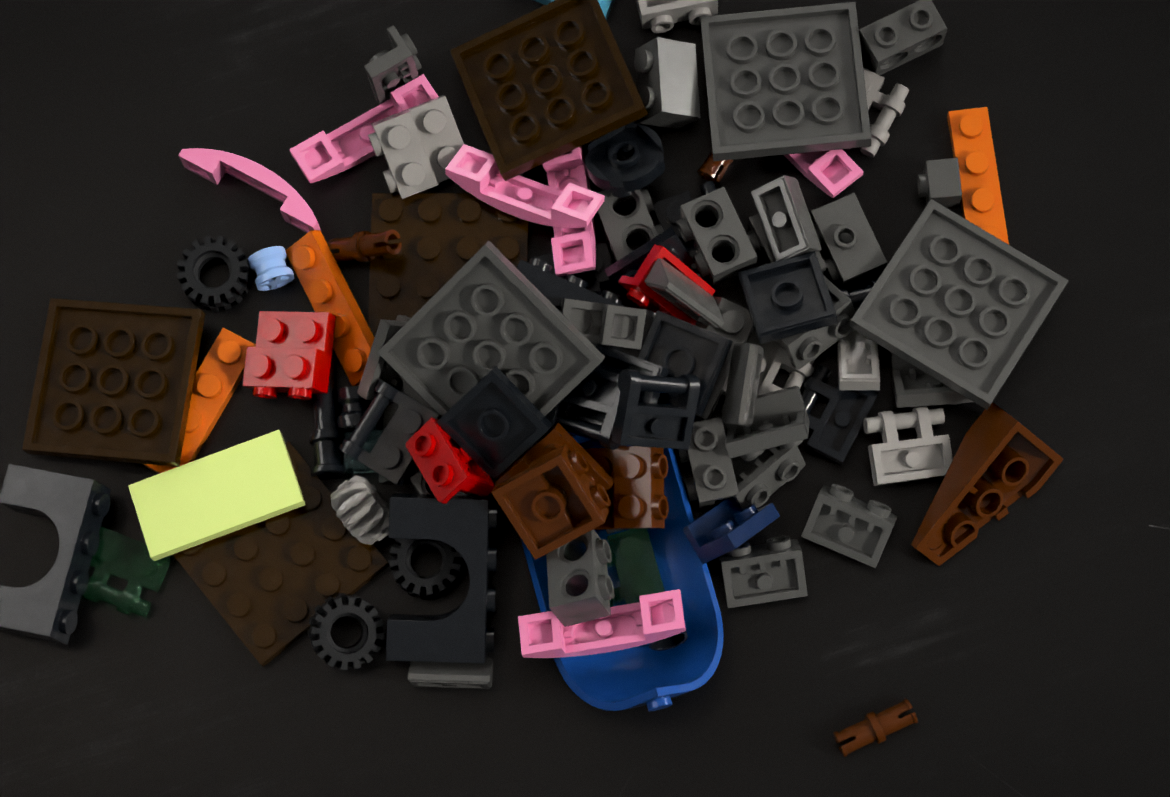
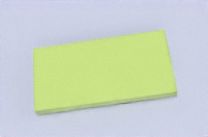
(216, 495)

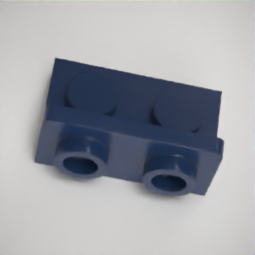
(727, 527)

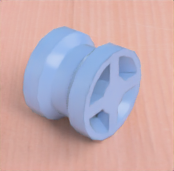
(270, 268)

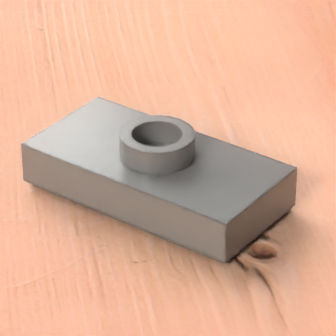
(858, 363)

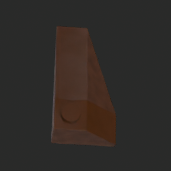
(988, 474)

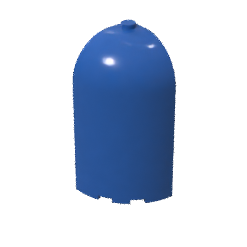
(641, 674)

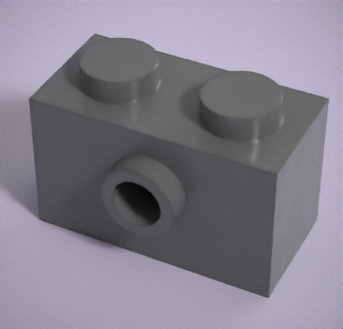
(668, 82)
(847, 242)

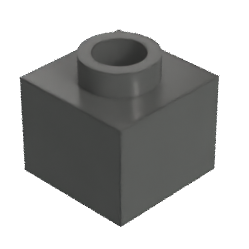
(941, 182)

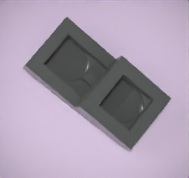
(606, 323)

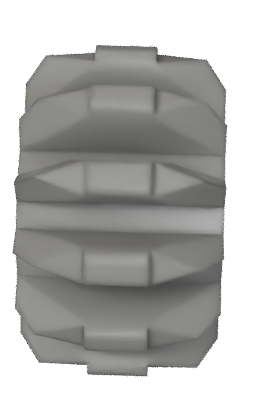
(361, 509)

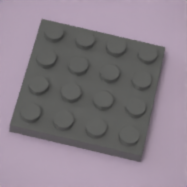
(785, 81)
(958, 304)
(489, 320)

